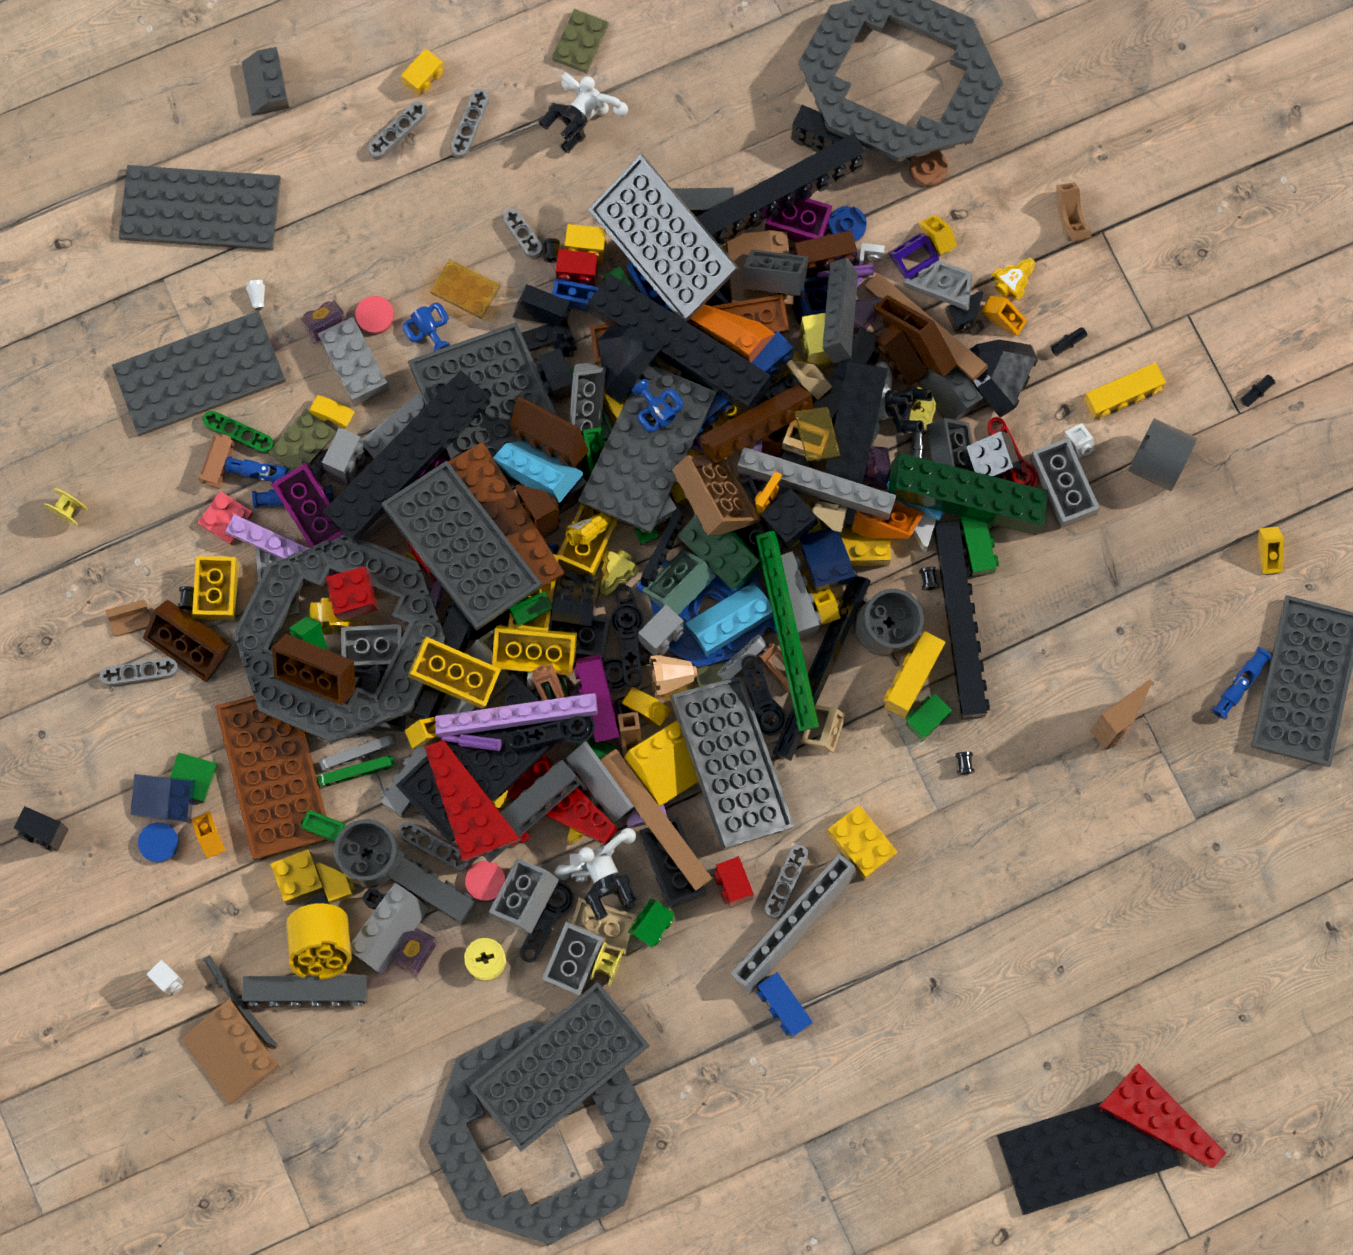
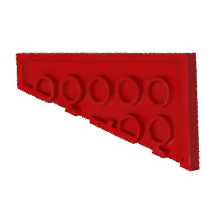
(573, 811)
(472, 815)
(1154, 1111)

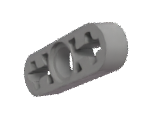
(523, 242)
(733, 666)

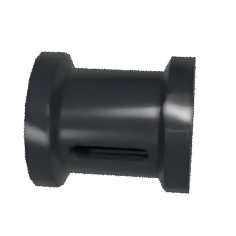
(551, 250)
(925, 572)
(186, 597)
(964, 763)
(370, 892)

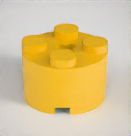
(324, 614)

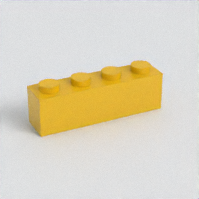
(1125, 391)

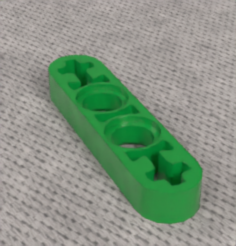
(237, 434)
(356, 771)

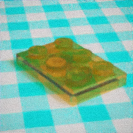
(465, 289)

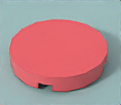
(374, 314)
(484, 881)

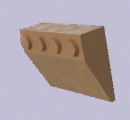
(739, 249)
(715, 494)
(1115, 722)
(230, 1051)

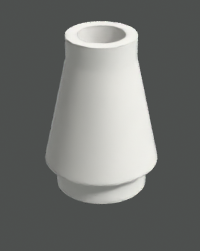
(256, 293)

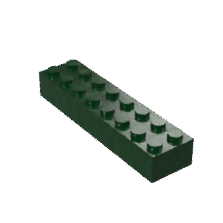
(968, 494)

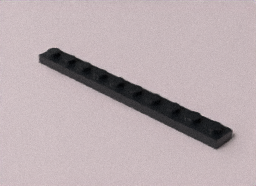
(824, 661)

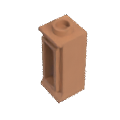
(214, 466)
(764, 660)
(547, 673)

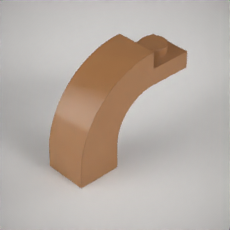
(1071, 213)
(629, 731)

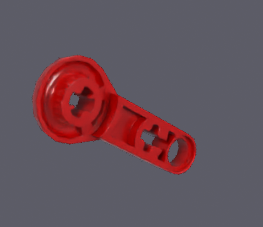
(1027, 469)

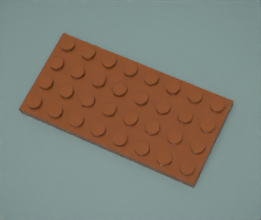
(498, 499)
(271, 778)

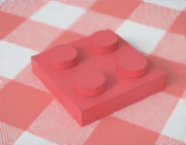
(220, 514)

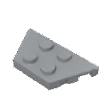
(943, 283)

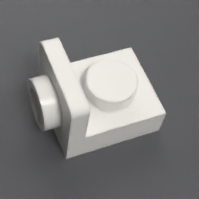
(870, 251)
(1081, 440)
(580, 876)

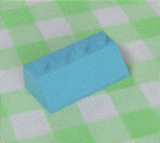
(536, 469)
(730, 619)

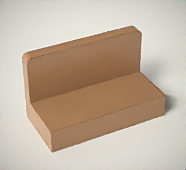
(129, 617)

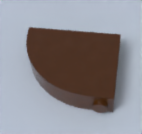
(920, 332)

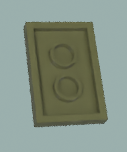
(580, 41)
(302, 441)

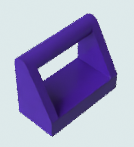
(908, 247)

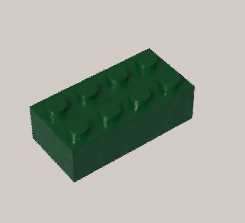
(724, 554)

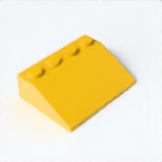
(663, 764)

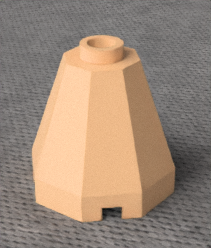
(670, 674)

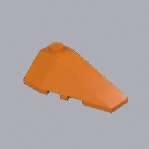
(734, 331)

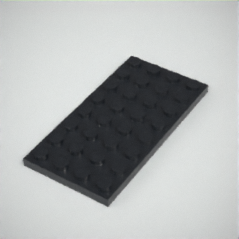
(489, 768)
(1078, 1156)

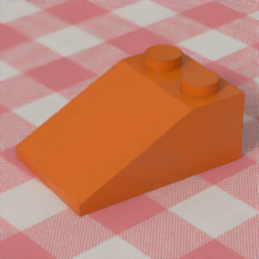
(900, 525)

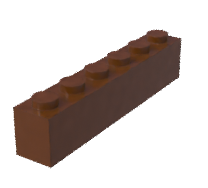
(755, 423)

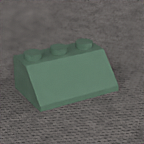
(680, 582)

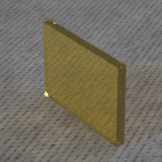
(817, 434)

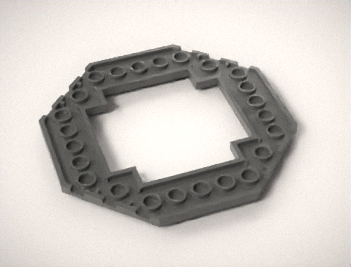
(875, 131)
(271, 606)
(569, 1208)

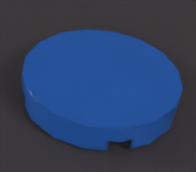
(848, 219)
(158, 842)

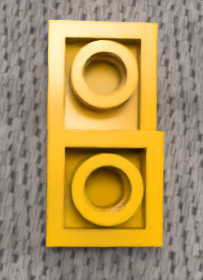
(329, 409)

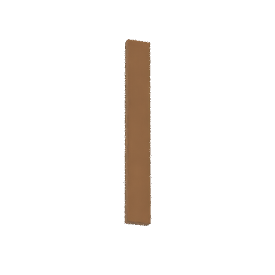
(965, 359)
(656, 820)

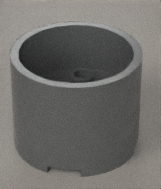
(1162, 454)
(899, 611)
(359, 838)

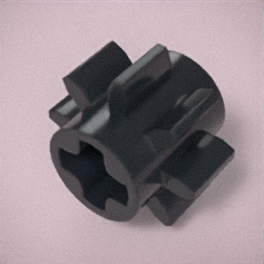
(566, 345)

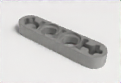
(473, 124)
(400, 132)
(139, 672)
(357, 753)
(433, 847)
(786, 881)

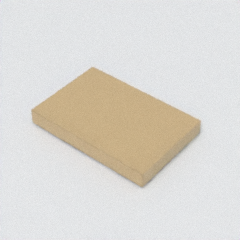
(612, 927)

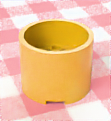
(318, 941)

